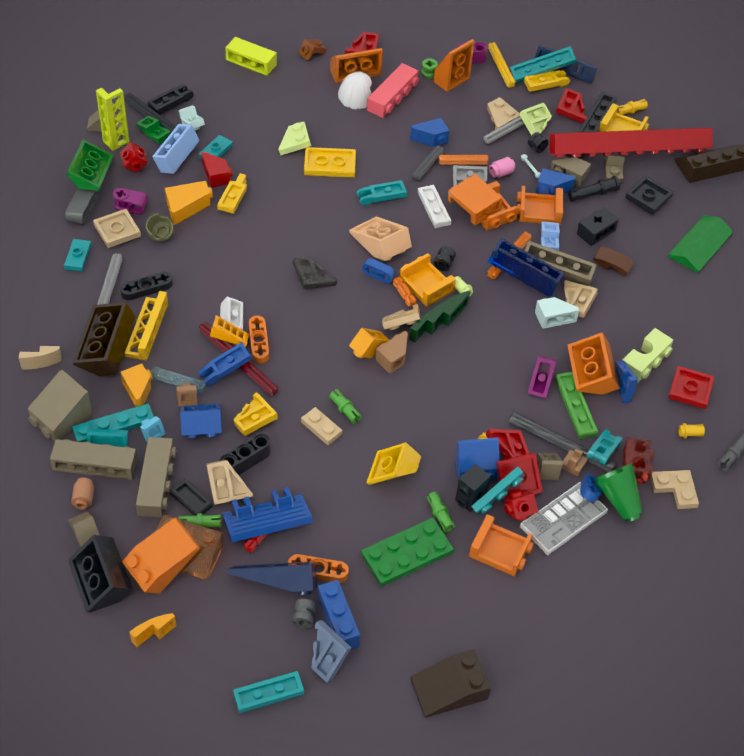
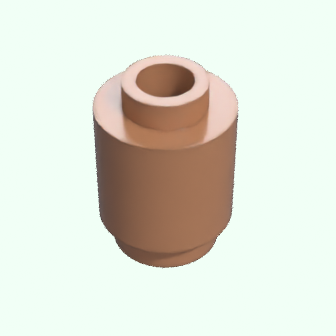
(82, 493)

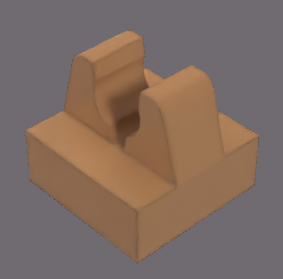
(186, 394)
(574, 462)

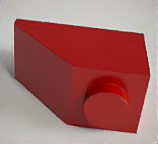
(216, 170)

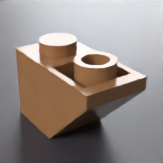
(392, 353)

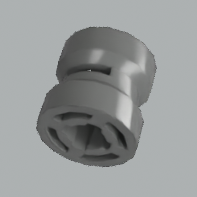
(304, 613)

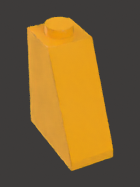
(187, 200)

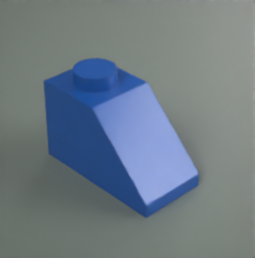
(430, 133)
(550, 180)

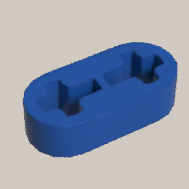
(378, 270)
(589, 488)

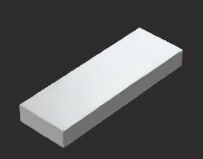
(434, 206)

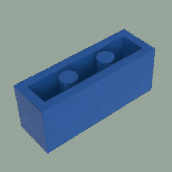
(338, 612)

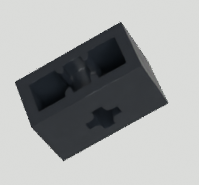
(597, 226)
(472, 487)

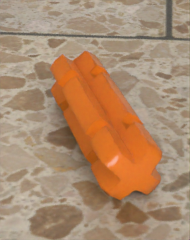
(404, 291)

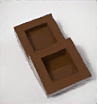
(608, 257)

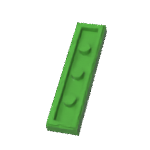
(576, 406)

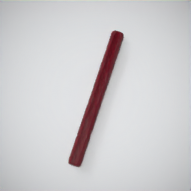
(254, 373)

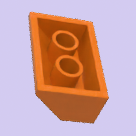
(366, 61)
(593, 365)

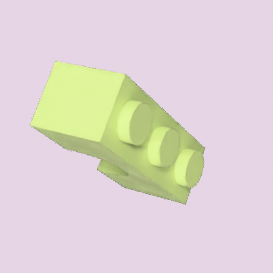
(656, 347)

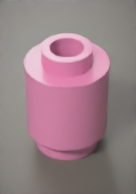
(502, 167)

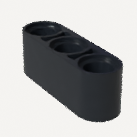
(251, 449)

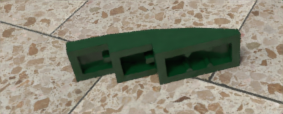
(443, 313)

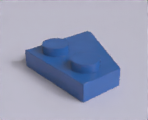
(626, 380)

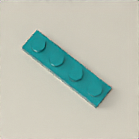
(543, 64)
(123, 420)

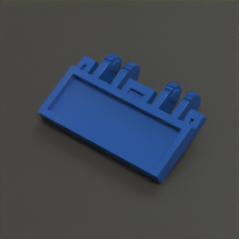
(266, 517)

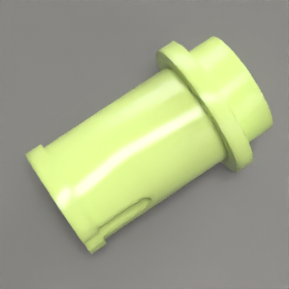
(461, 286)

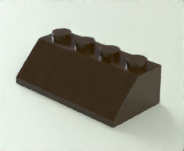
(712, 163)
(105, 338)

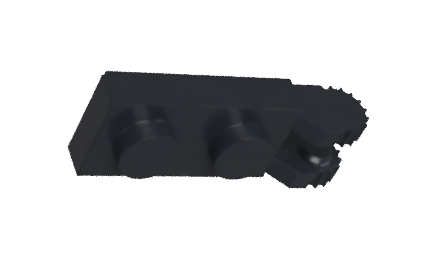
(170, 98)

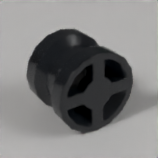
(538, 142)

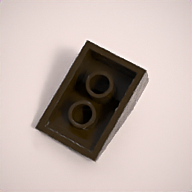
(451, 684)

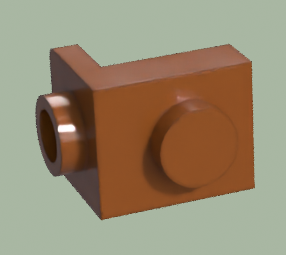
(311, 46)

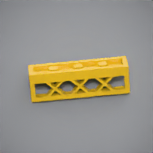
(150, 330)

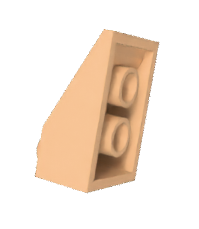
(382, 237)

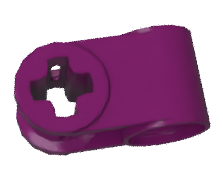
(479, 52)
(131, 200)

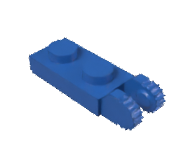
(225, 364)

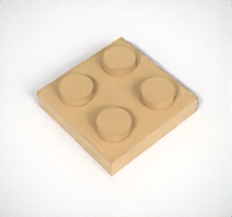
(117, 228)

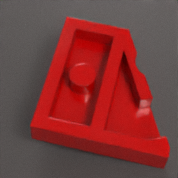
(572, 106)
(510, 442)

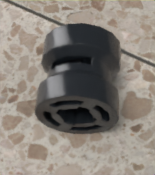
(444, 258)

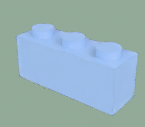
(176, 148)

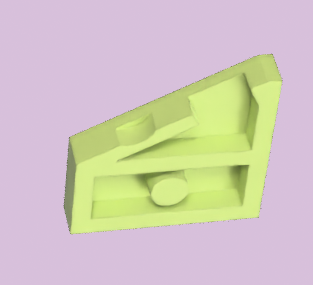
(536, 118)
(295, 139)

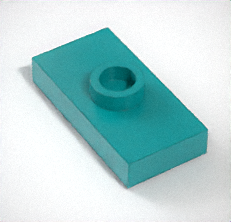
(218, 146)
(77, 255)
(106, 436)

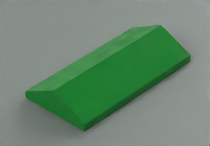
(89, 166)
(701, 243)

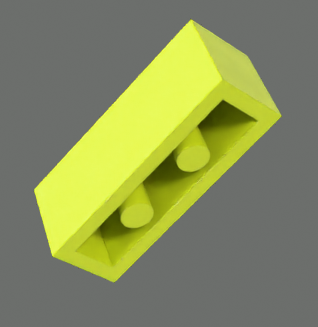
(251, 56)

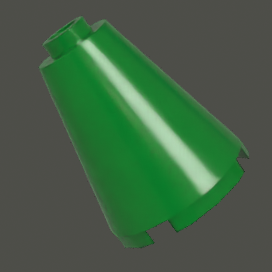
(622, 491)

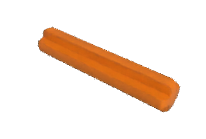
(463, 159)

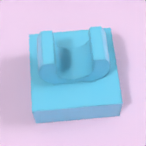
(152, 428)

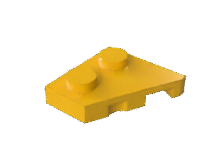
(254, 415)

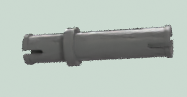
(732, 454)

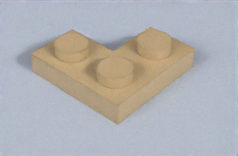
(679, 483)

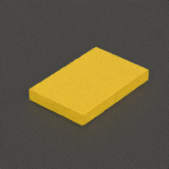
(330, 162)

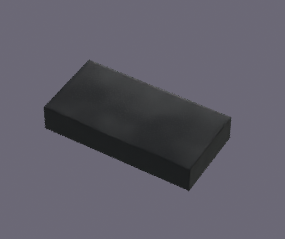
(191, 498)

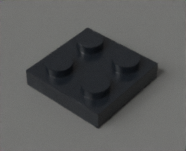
(649, 194)

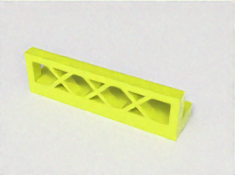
(109, 121)

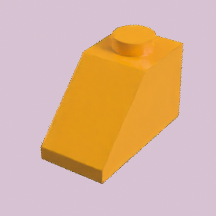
(367, 342)
(137, 383)

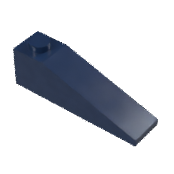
(288, 576)

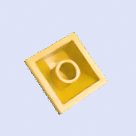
(393, 463)

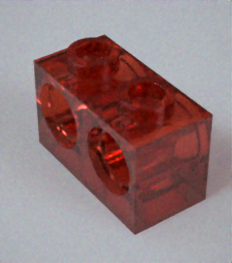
(639, 460)

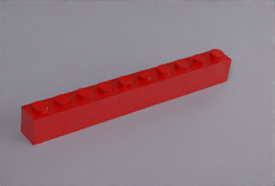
(630, 140)

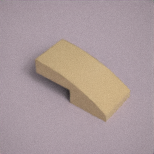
(45, 357)

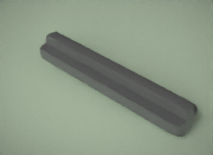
(427, 163)

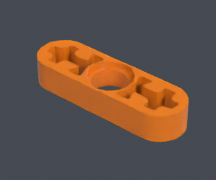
(262, 332)
(335, 565)

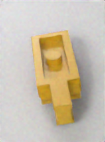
(233, 194)

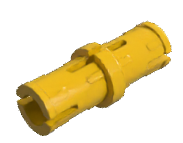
(632, 107)

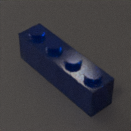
(525, 267)

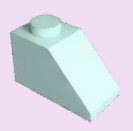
(555, 312)

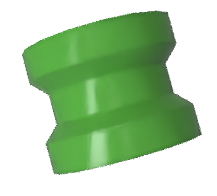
(428, 68)

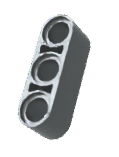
(81, 205)

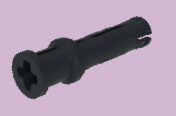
(602, 187)

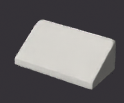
(232, 311)

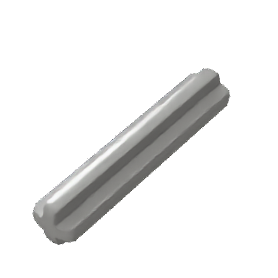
(507, 128)

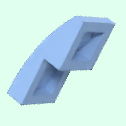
(550, 235)

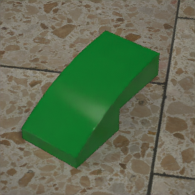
(153, 130)

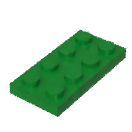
(407, 552)

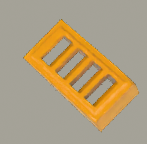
(228, 332)

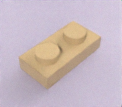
(321, 426)

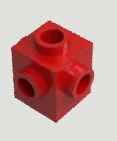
(133, 157)
(520, 504)

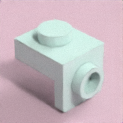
(189, 116)

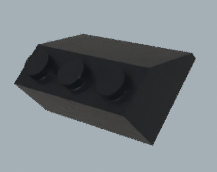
(100, 573)

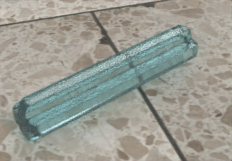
(177, 379)

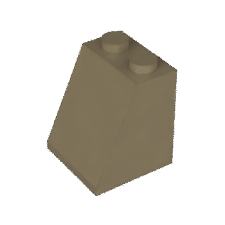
(60, 407)

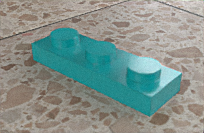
(499, 491)
(268, 692)

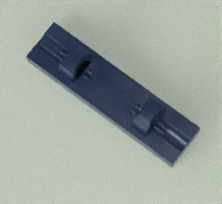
(585, 72)

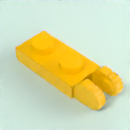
(546, 80)

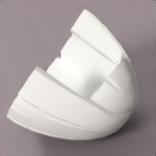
(355, 90)

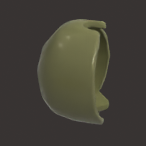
(159, 228)

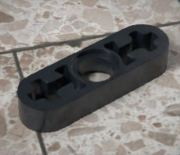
(151, 279)

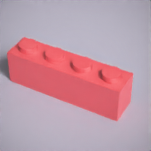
(392, 90)

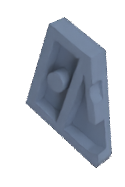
(329, 652)

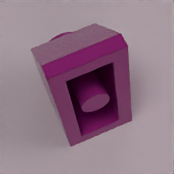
(542, 376)

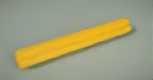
(501, 64)

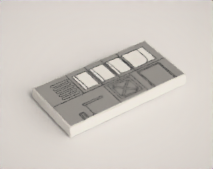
(562, 519)

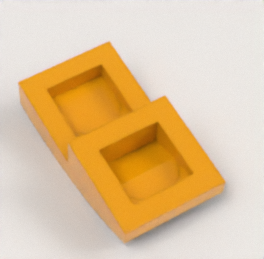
(159, 626)

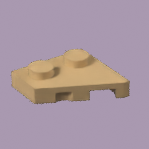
(501, 112)
(580, 296)
(401, 317)
(226, 483)

